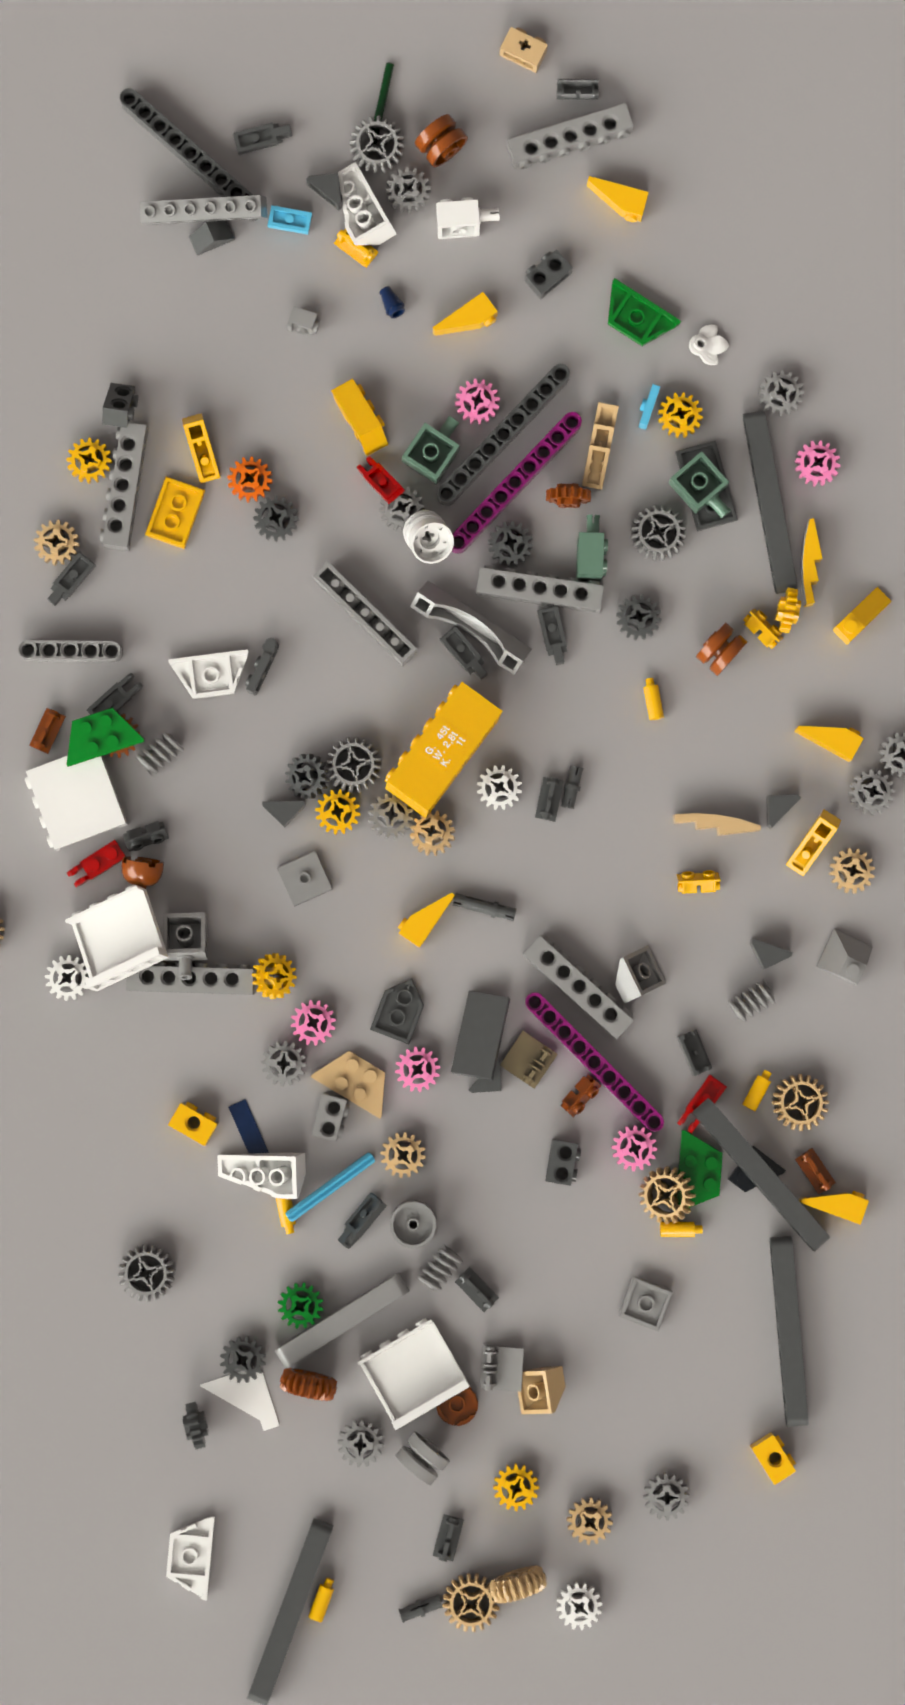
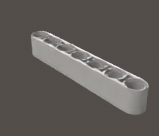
(342, 1320)

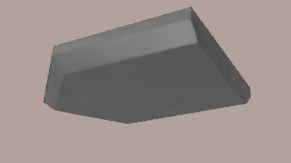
(399, 1012)

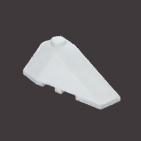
(363, 213)
(271, 1173)

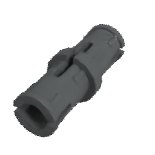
(572, 787)
(420, 1608)

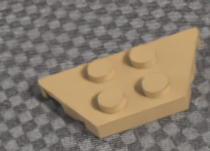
(355, 1081)

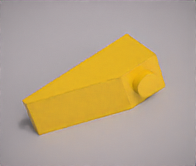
(623, 199)
(471, 316)
(200, 448)
(862, 615)
(836, 740)
(813, 842)
(422, 922)
(844, 1205)

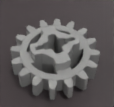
(414, 196)
(778, 384)
(393, 513)
(888, 758)
(875, 783)
(399, 817)
(293, 1064)
(350, 1443)
(656, 1496)

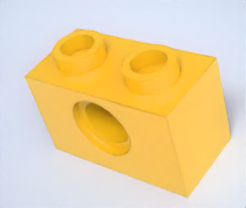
(181, 1119)
(777, 1470)

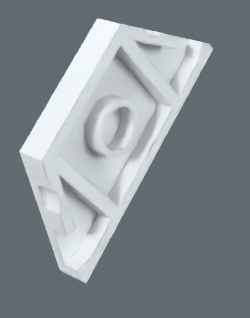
(210, 673)
(191, 1556)

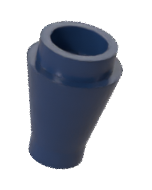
(393, 305)

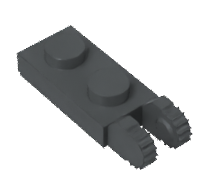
(262, 666)
(115, 696)

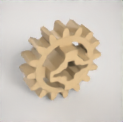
(44, 540)
(424, 830)
(849, 880)
(395, 1161)
(582, 1527)

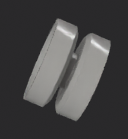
(409, 1236)
(423, 1458)

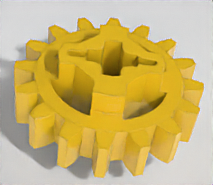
(671, 417)
(85, 469)
(788, 610)
(347, 810)
(276, 986)
(506, 1483)

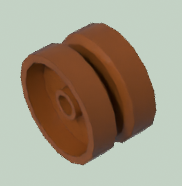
(441, 140)
(720, 648)

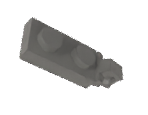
(260, 137)
(71, 578)
(553, 633)
(464, 652)
(361, 1220)

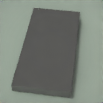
(707, 517)
(480, 1035)

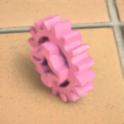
(469, 399)
(812, 456)
(304, 1027)
(425, 1075)
(647, 1143)

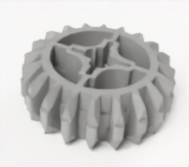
(369, 149)
(674, 524)
(344, 766)
(143, 1263)

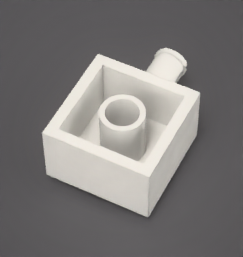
(462, 217)

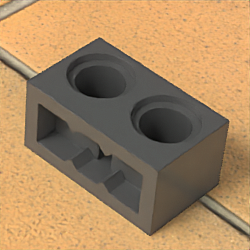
(552, 277)
(119, 405)
(556, 1161)

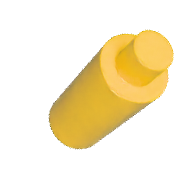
(653, 700)
(757, 1091)
(283, 1206)
(680, 1229)
(321, 1600)

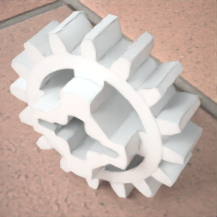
(504, 780)
(61, 970)
(585, 1597)

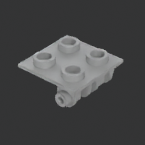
(501, 1368)

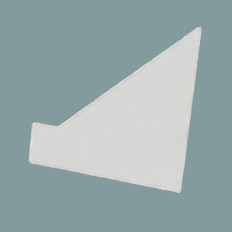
(249, 1397)

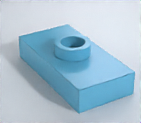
(289, 220)
(647, 406)

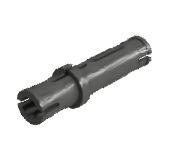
(478, 905)

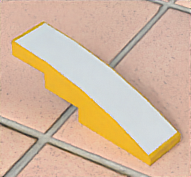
(810, 555)

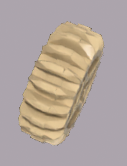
(804, 1111)
(672, 1201)
(518, 1584)
(457, 1615)

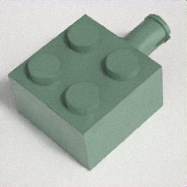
(432, 450)
(700, 485)
(591, 552)

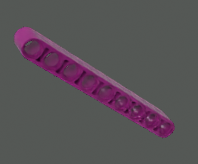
(520, 474)
(603, 1067)

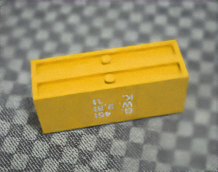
(442, 749)

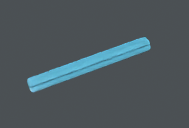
(330, 1187)

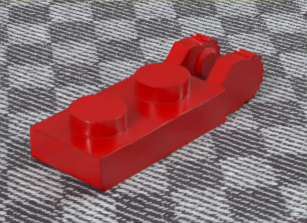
(381, 481)
(98, 862)
(709, 1089)

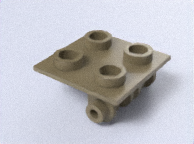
(528, 1059)

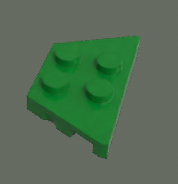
(637, 316)
(100, 735)
(702, 1165)

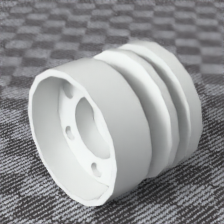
(431, 546)

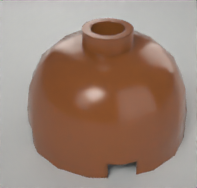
(142, 871)

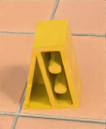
(360, 416)

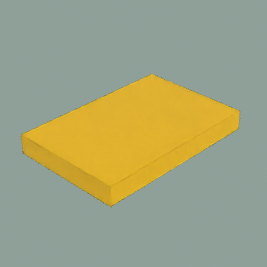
(175, 512)

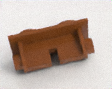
(47, 730)
(587, 1088)
(815, 1171)

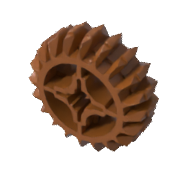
(308, 1384)

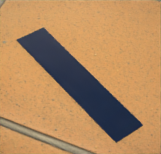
(248, 1128)

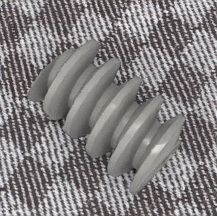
(159, 753)
(752, 1001)
(440, 1268)

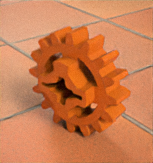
(256, 474)

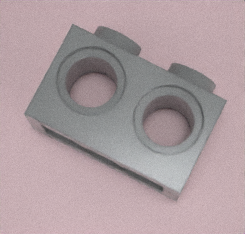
(325, 1115)

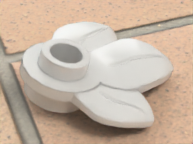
(711, 344)

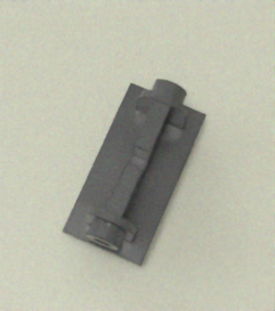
(577, 89)
(549, 799)
(154, 834)
(476, 1289)
(448, 1538)

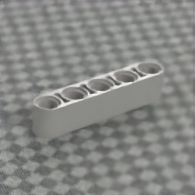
(61, 647)

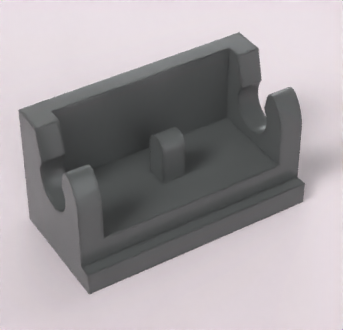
(694, 1052)

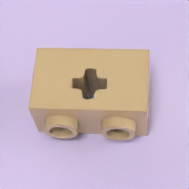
(530, 57)

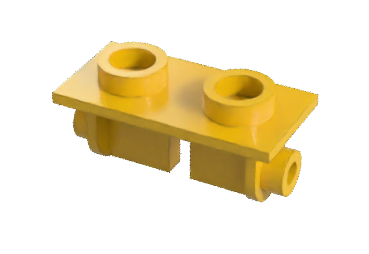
(361, 253)
(769, 632)
(689, 880)

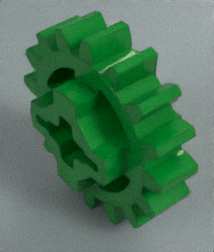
(294, 1296)

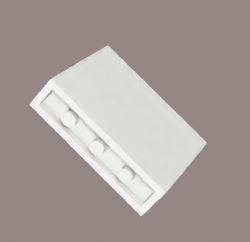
(75, 800)
(118, 937)
(413, 1373)

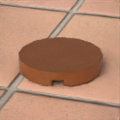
(460, 1408)

